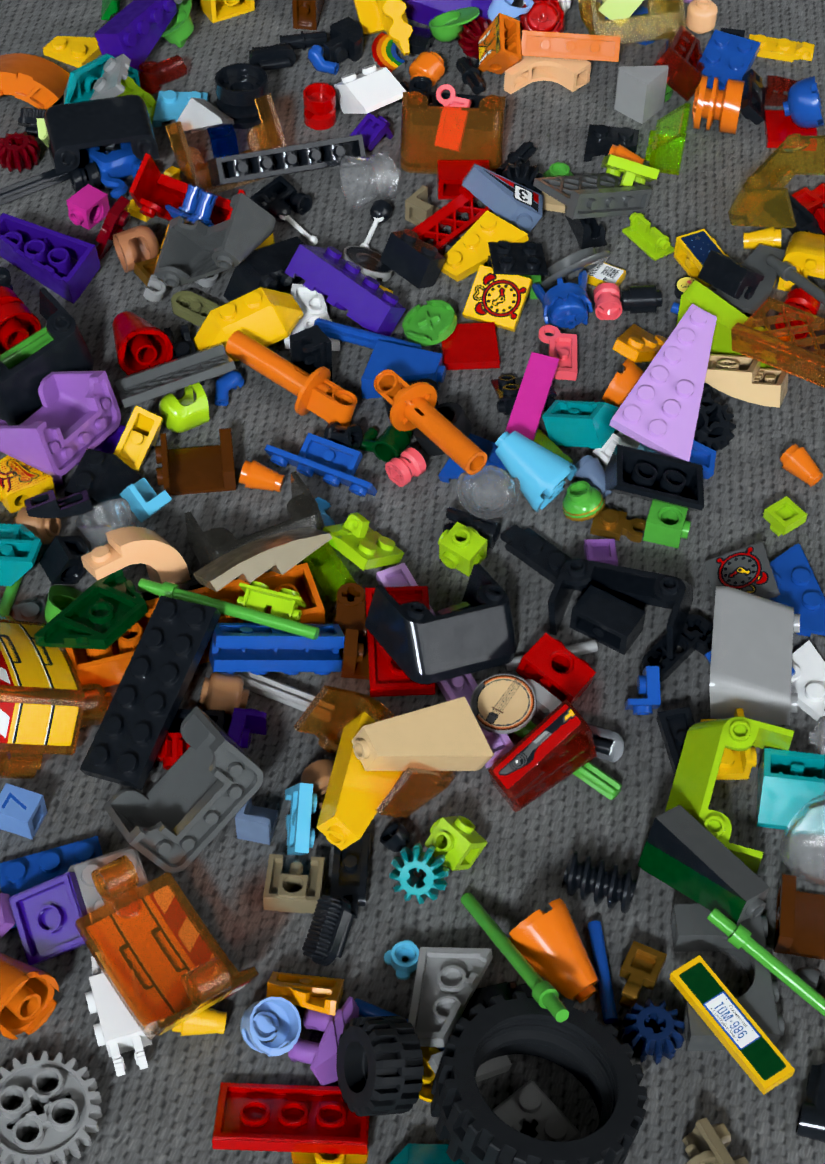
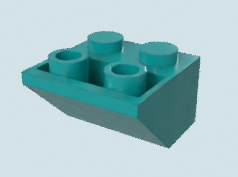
(579, 423)
(786, 784)

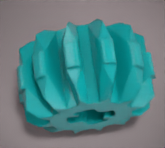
(417, 886)

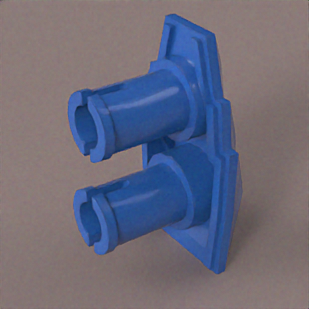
(196, 206)

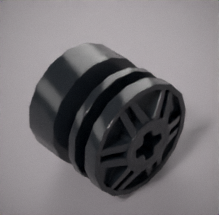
(236, 90)

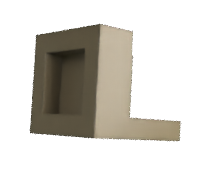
(417, 206)

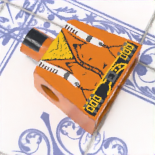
(499, 45)

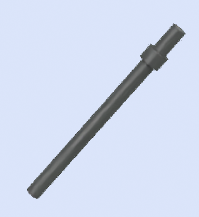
(789, 273)

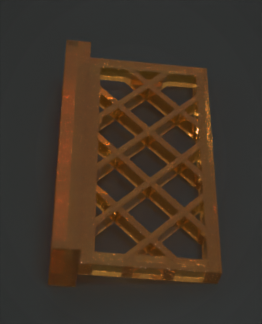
(782, 354)

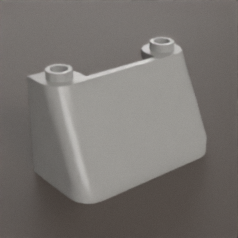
(752, 657)

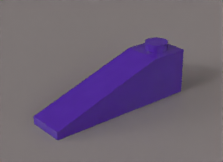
(425, 10)

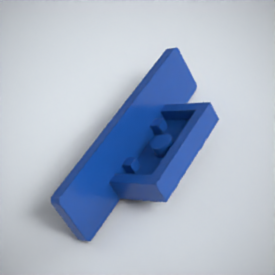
(327, 459)

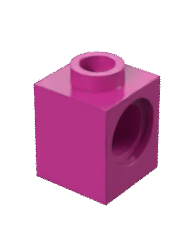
(88, 207)

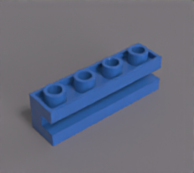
(266, 649)

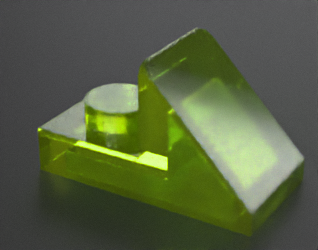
(328, 570)

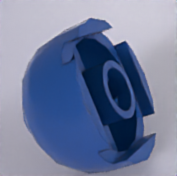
(804, 104)

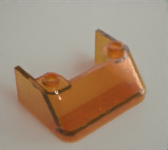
(259, 138)
(328, 717)

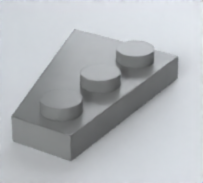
(443, 989)

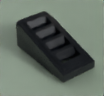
(271, 190)

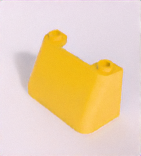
(807, 254)

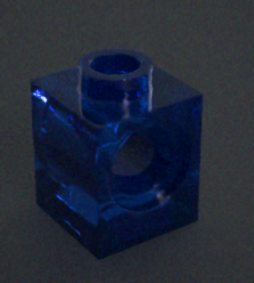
(223, 141)

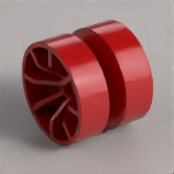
(16, 320)

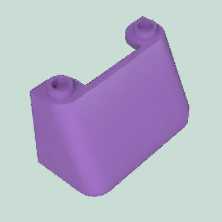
(75, 416)

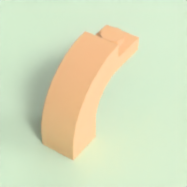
(566, 72)
(137, 546)

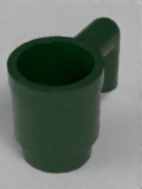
(388, 445)

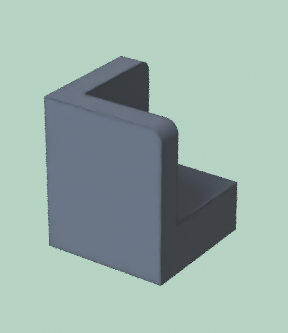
(256, 823)

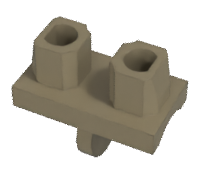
(709, 1143)

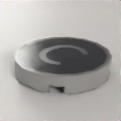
(368, 261)

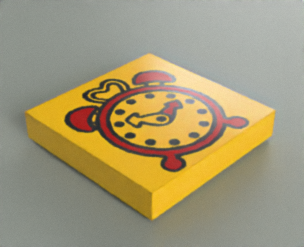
(497, 298)

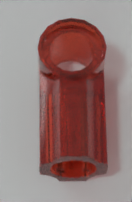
(154, 74)

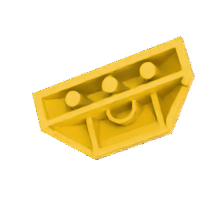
(260, 314)

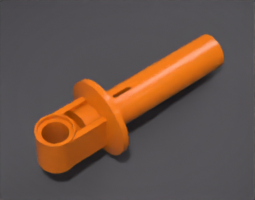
(313, 390)
(415, 408)

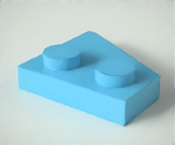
(303, 804)

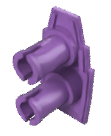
(323, 1054)

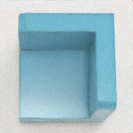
(144, 500)

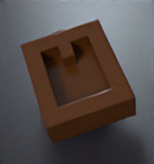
(354, 657)

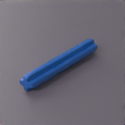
(357, 336)

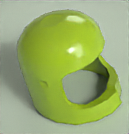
(185, 413)

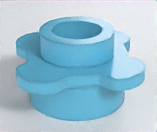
(394, 958)

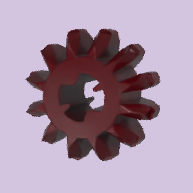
(471, 34)
(19, 151)

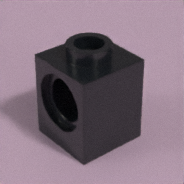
(63, 560)

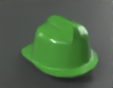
(180, 26)

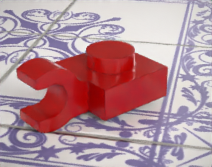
(811, 199)

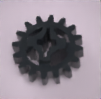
(713, 423)

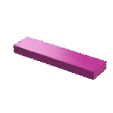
(532, 395)

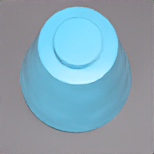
(537, 468)

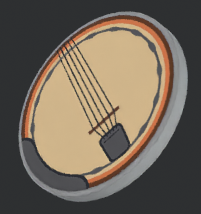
(503, 703)

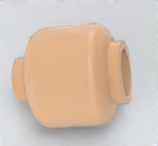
(701, 16)

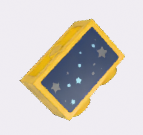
(692, 251)

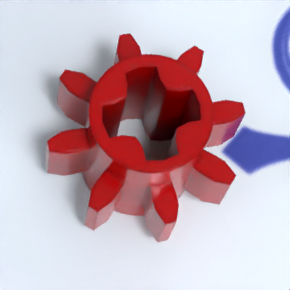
(172, 749)

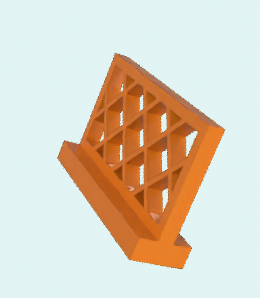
(570, 46)

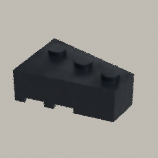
(264, 269)

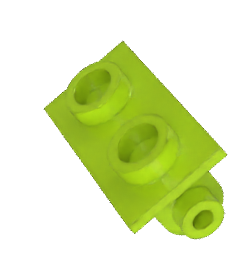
(647, 238)
(283, 603)

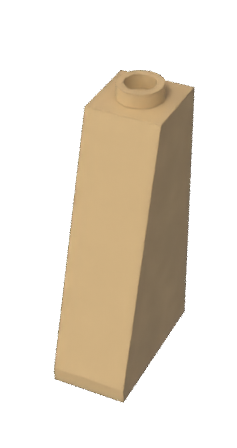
(426, 739)

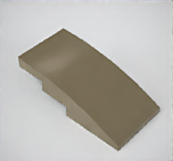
(273, 553)

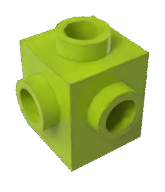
(462, 548)
(457, 841)

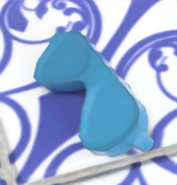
(324, 506)

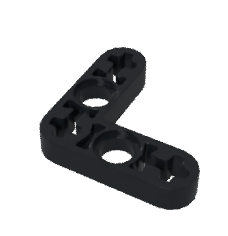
(688, 642)

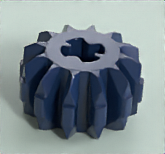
(666, 1030)

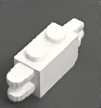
(116, 1025)

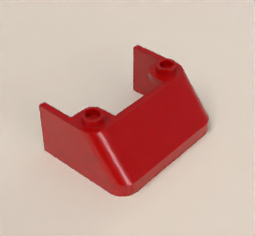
(155, 190)

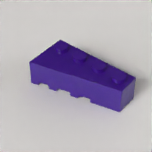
(136, 29)
(49, 256)
(346, 288)

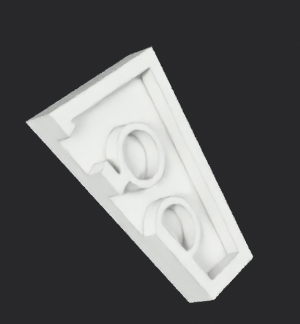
(313, 307)
(809, 680)

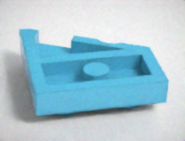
(172, 103)

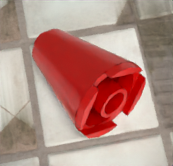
(139, 343)

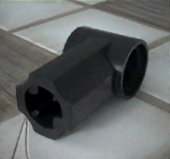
(813, 1108)

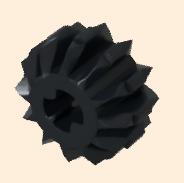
(523, 174)

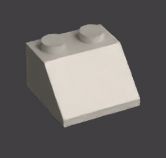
(368, 90)

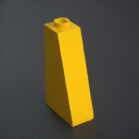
(352, 791)

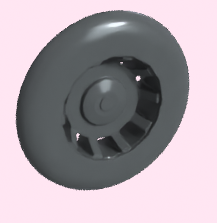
(572, 265)

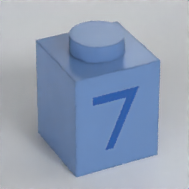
(21, 810)

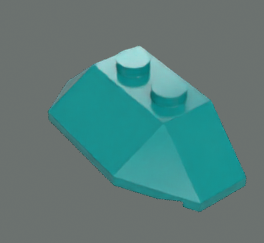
(81, 81)
(17, 552)

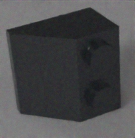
(102, 476)

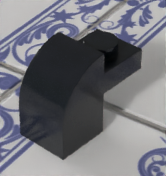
(344, 42)

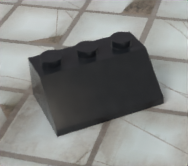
(655, 478)

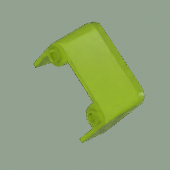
(700, 767)

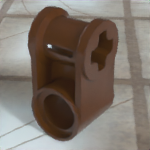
(351, 610)

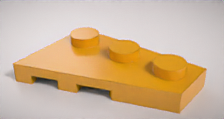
(638, 344)

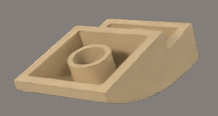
(745, 379)

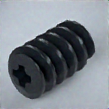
(600, 882)

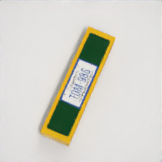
(732, 1024)

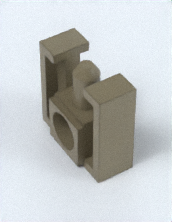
(306, 889)

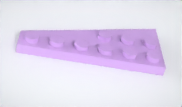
(668, 395)

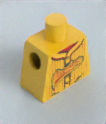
(21, 482)

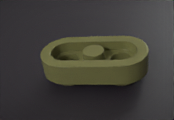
(197, 306)

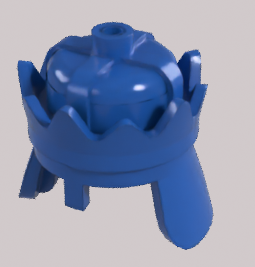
(565, 303)

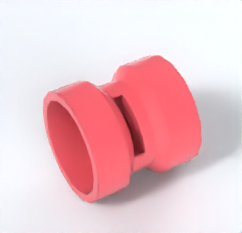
(607, 301)
(402, 469)

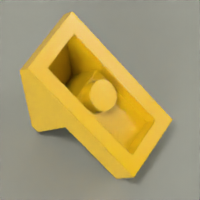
(138, 437)

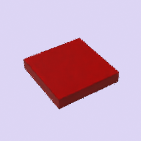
(779, 127)
(471, 347)

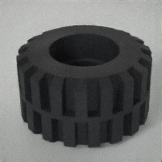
(379, 1065)

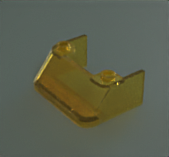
(659, 23)
(763, 196)

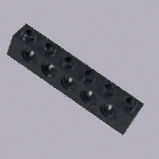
(283, 160)

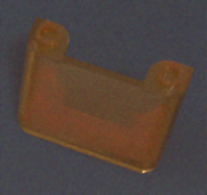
(450, 133)

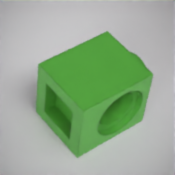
(666, 524)

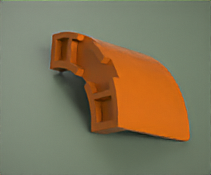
(32, 79)

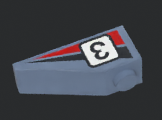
(505, 198)

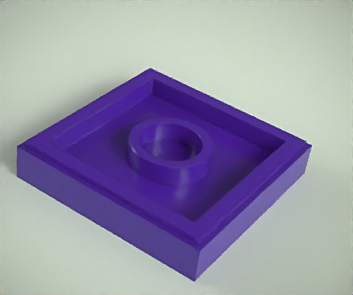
(48, 918)

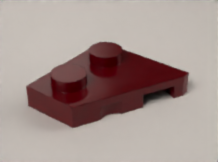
(113, 223)

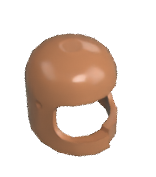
(135, 246)

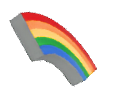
(385, 54)

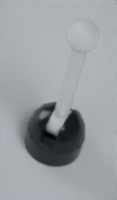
(281, 212)
(380, 213)

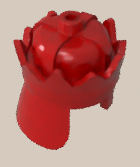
(543, 16)

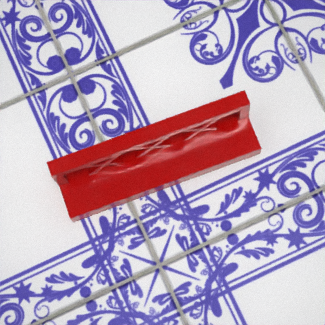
(447, 216)

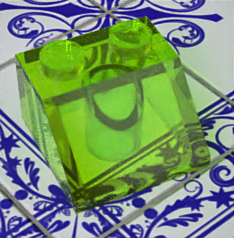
(668, 141)

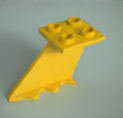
(386, 17)

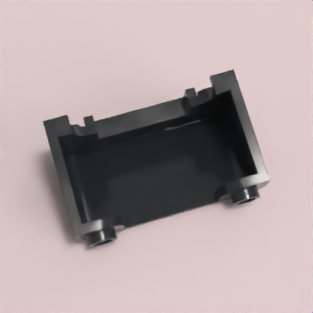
(95, 125)

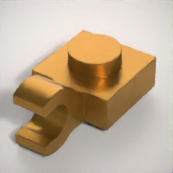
(640, 969)

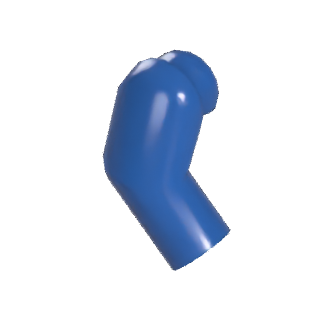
(316, 57)
(224, 384)

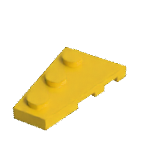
(473, 247)

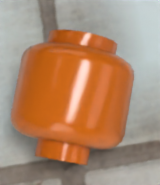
(428, 65)

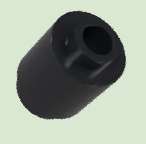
(641, 299)

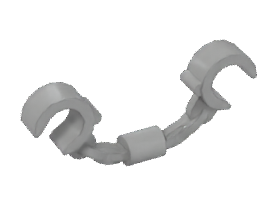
(156, 283)

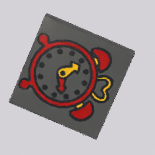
(744, 570)

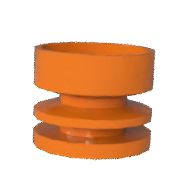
(718, 104)

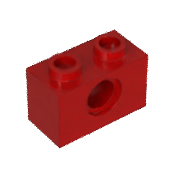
(551, 654)

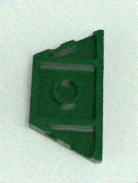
(95, 616)

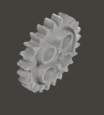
(53, 1138)

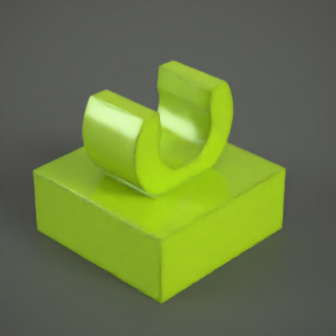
(784, 516)

